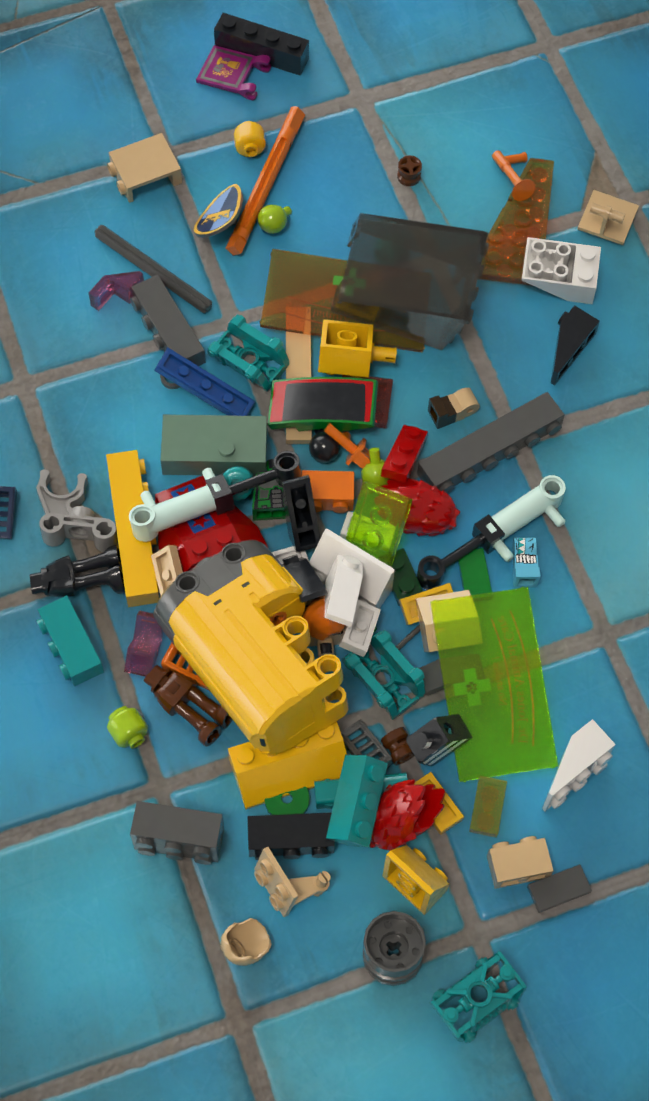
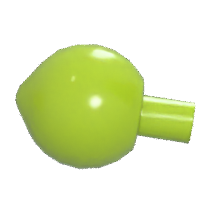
(273, 218)
(372, 471)

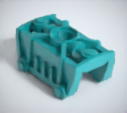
(254, 344)
(398, 669)
(484, 1011)

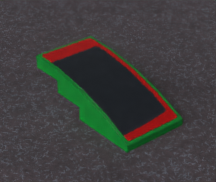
(317, 401)

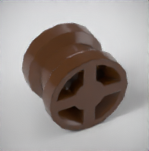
(410, 164)

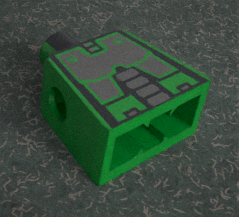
(268, 499)

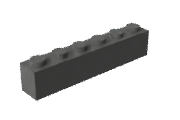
(492, 443)

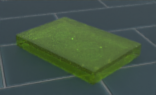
(378, 521)

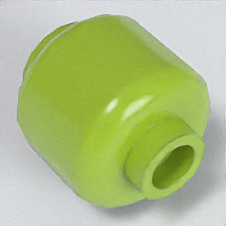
(127, 727)

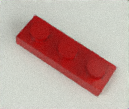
(404, 453)

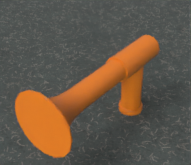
(522, 188)

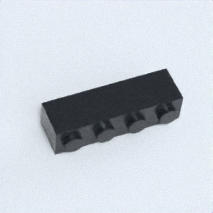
(284, 49)

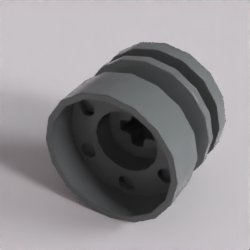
(393, 931)

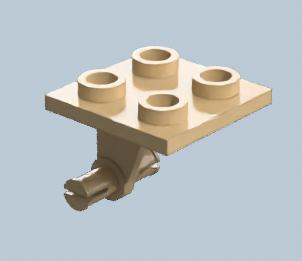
(608, 217)
(284, 891)

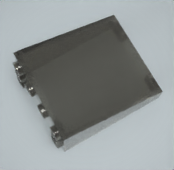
(411, 277)

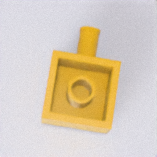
(349, 349)

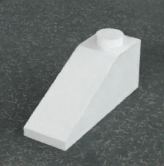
(343, 589)

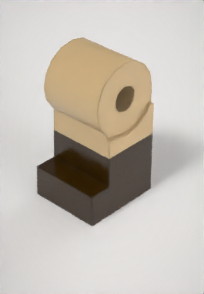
(452, 407)

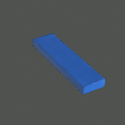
(203, 384)

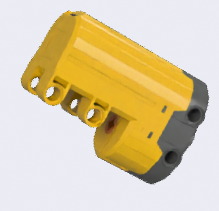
(236, 631)

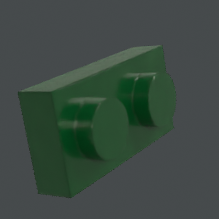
(405, 580)

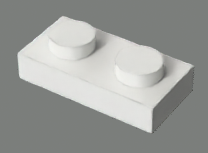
(359, 635)

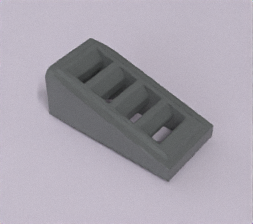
(372, 741)

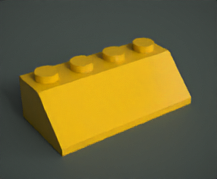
(272, 774)

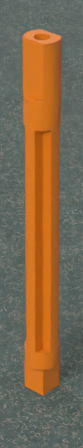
(265, 181)

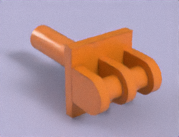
(357, 453)

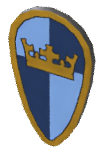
(220, 213)

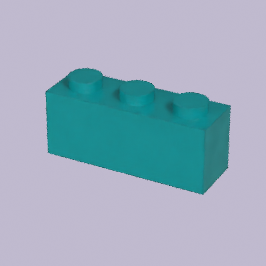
(69, 641)
(357, 800)

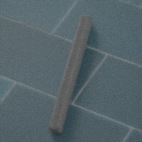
(153, 268)

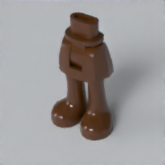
(175, 691)

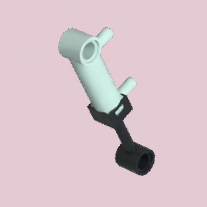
(216, 496)
(491, 531)

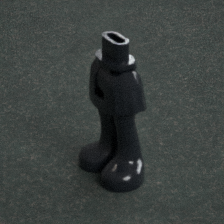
(61, 580)

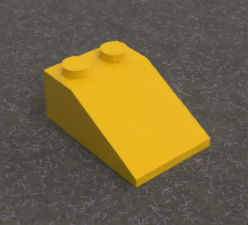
(414, 877)

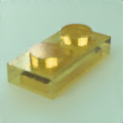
(488, 806)

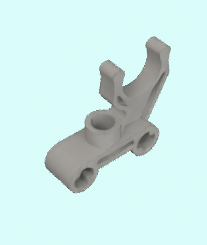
(69, 520)

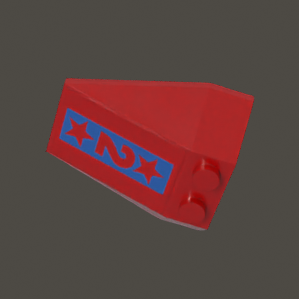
(207, 533)

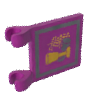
(230, 70)

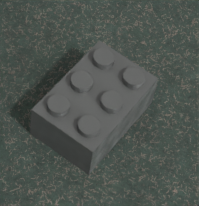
(177, 832)

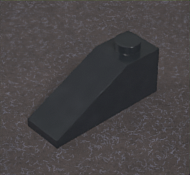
(574, 334)
(300, 513)
(305, 576)

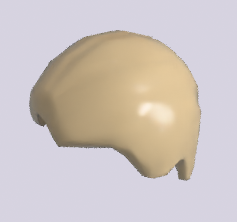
(245, 942)

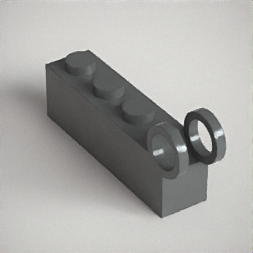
(166, 322)

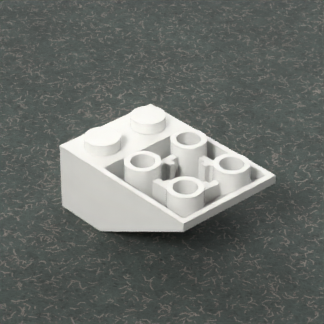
(562, 268)
(585, 754)

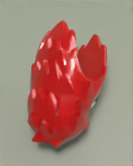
(430, 509)
(405, 813)

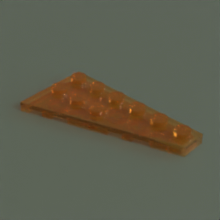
(517, 222)

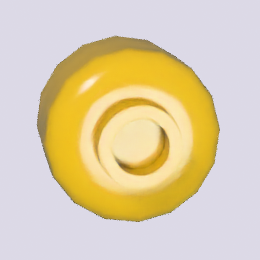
(249, 139)

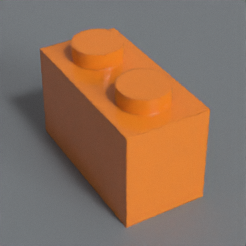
(332, 490)

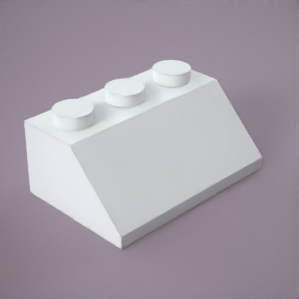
(376, 578)

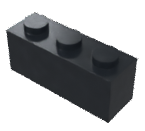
(290, 835)

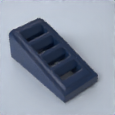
(10, 492)

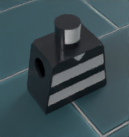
(433, 741)

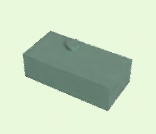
(212, 442)

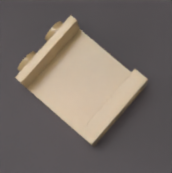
(143, 164)

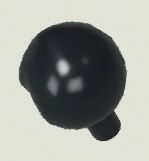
(323, 447)

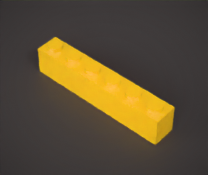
(135, 555)

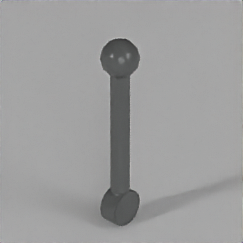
(408, 637)

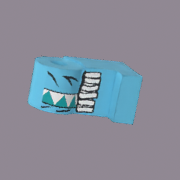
(525, 562)

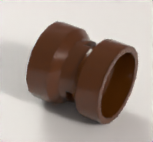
(396, 743)

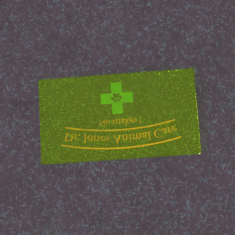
(494, 682)

